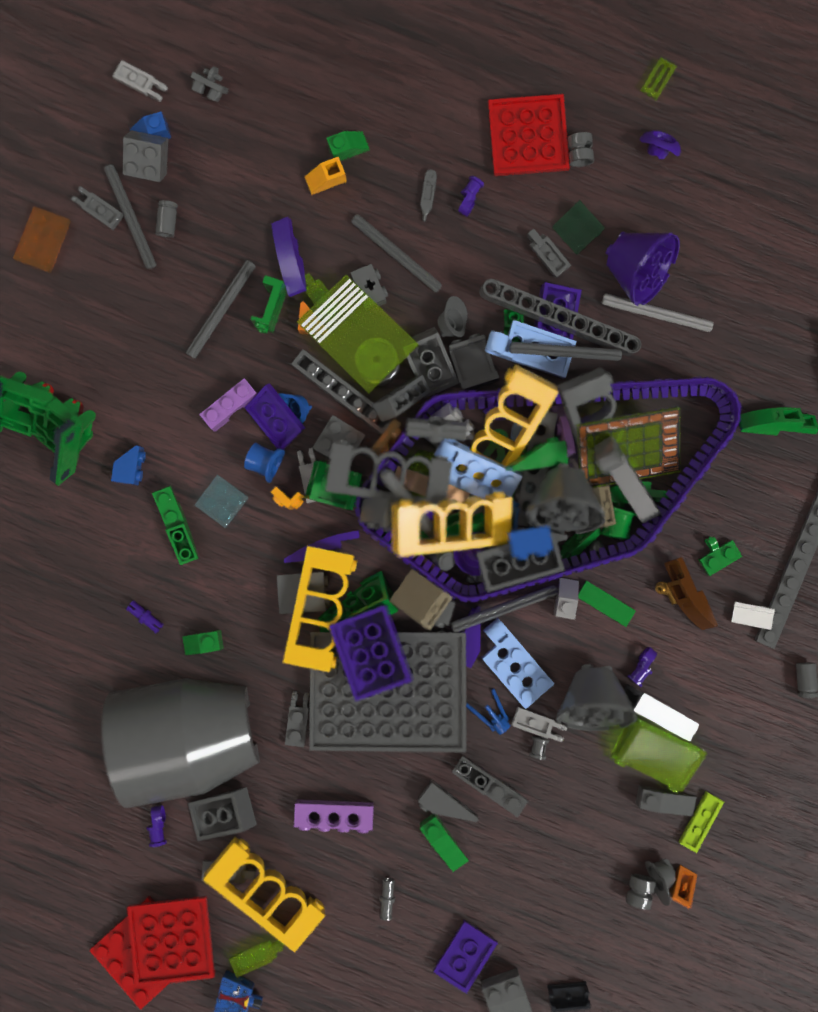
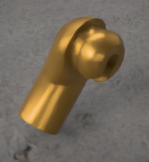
(662, 588)

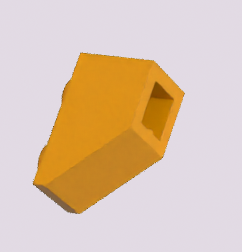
(326, 176)

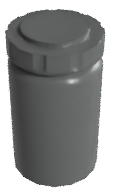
(166, 218)
(443, 560)
(807, 679)

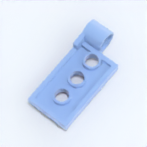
(499, 344)
(492, 470)
(516, 653)

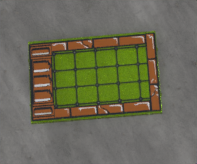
(646, 439)

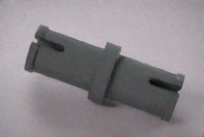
(387, 899)

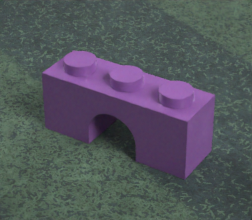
(221, 410)

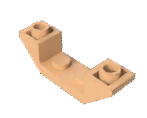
(417, 483)

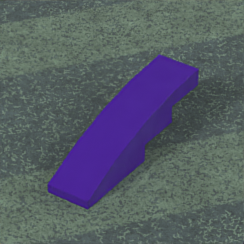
(288, 257)
(329, 543)

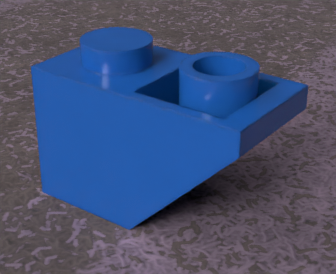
(128, 467)

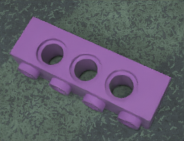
(343, 808)

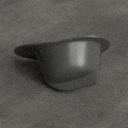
(453, 318)
(664, 875)

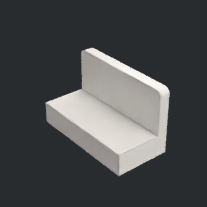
(753, 615)

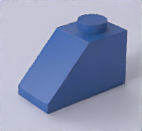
(153, 124)

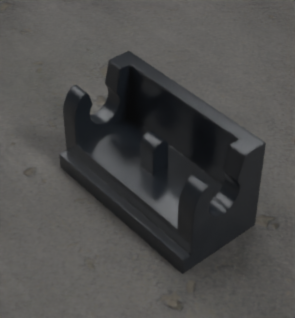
(568, 996)

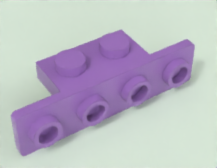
(564, 433)

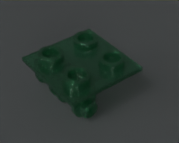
(578, 227)

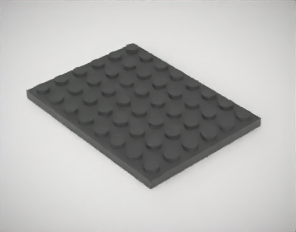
(407, 718)

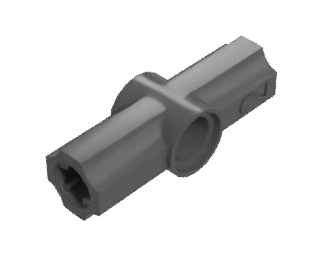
(436, 429)

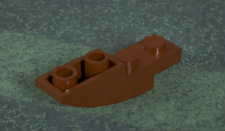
(690, 600)

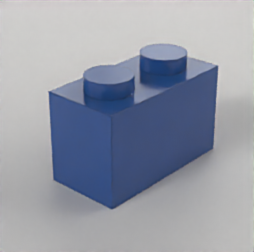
(530, 541)

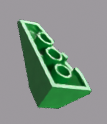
(371, 595)

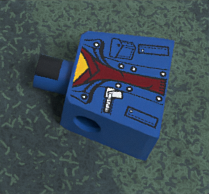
(236, 994)

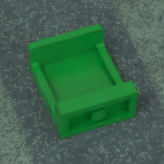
(278, 293)
(317, 487)

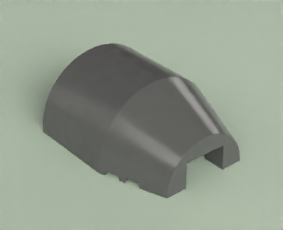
(175, 739)

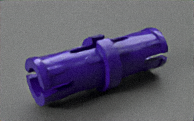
(144, 617)

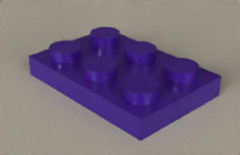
(274, 417)
(465, 956)

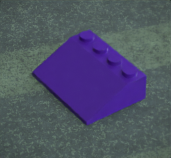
(371, 653)

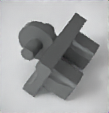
(201, 81)

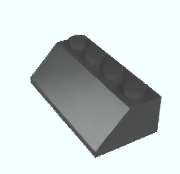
(502, 570)

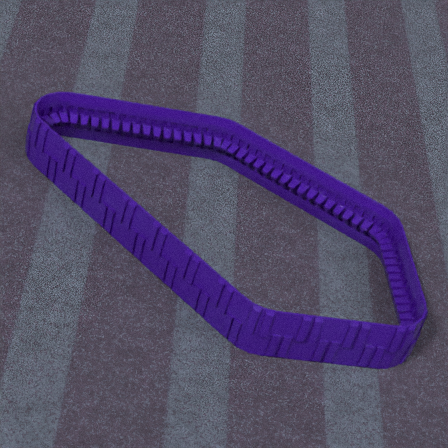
(714, 388)

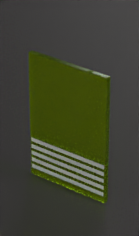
(357, 333)

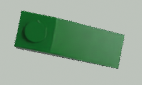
(542, 455)
(443, 842)

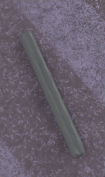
(130, 216)
(396, 253)
(220, 309)
(565, 351)
(504, 608)

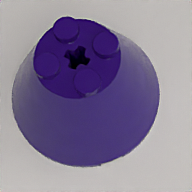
(642, 263)

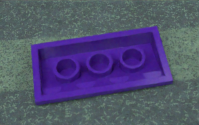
(562, 296)

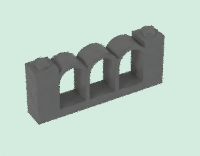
(584, 389)
(341, 457)

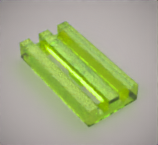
(651, 92)

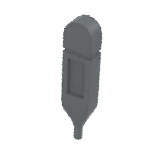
(428, 193)

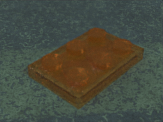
(41, 239)
(390, 435)

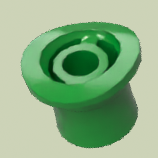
(622, 528)

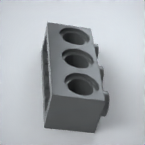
(401, 398)

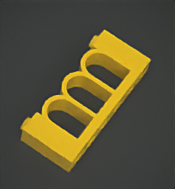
(530, 386)
(407, 515)
(309, 656)
(301, 923)

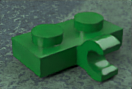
(719, 556)

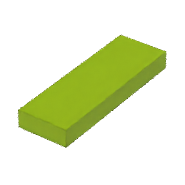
(701, 822)

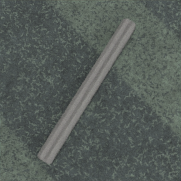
(657, 312)

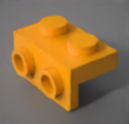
(283, 500)

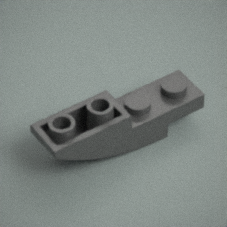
(490, 786)

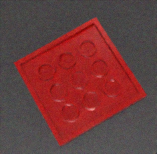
(528, 135)
(171, 941)
(116, 957)

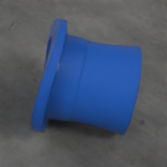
(264, 461)

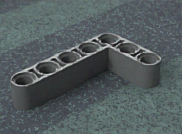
(613, 460)

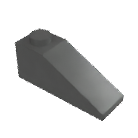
(665, 801)
(441, 802)

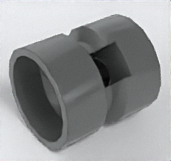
(581, 151)
(640, 891)

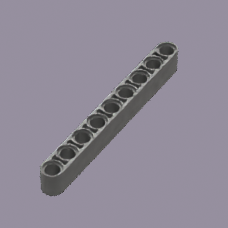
(550, 318)

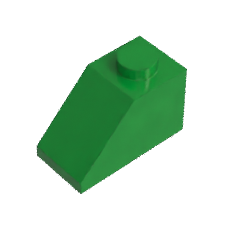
(347, 144)
(203, 642)

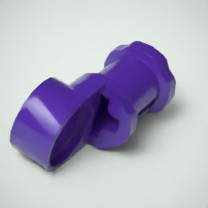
(469, 193)
(642, 669)
(156, 829)

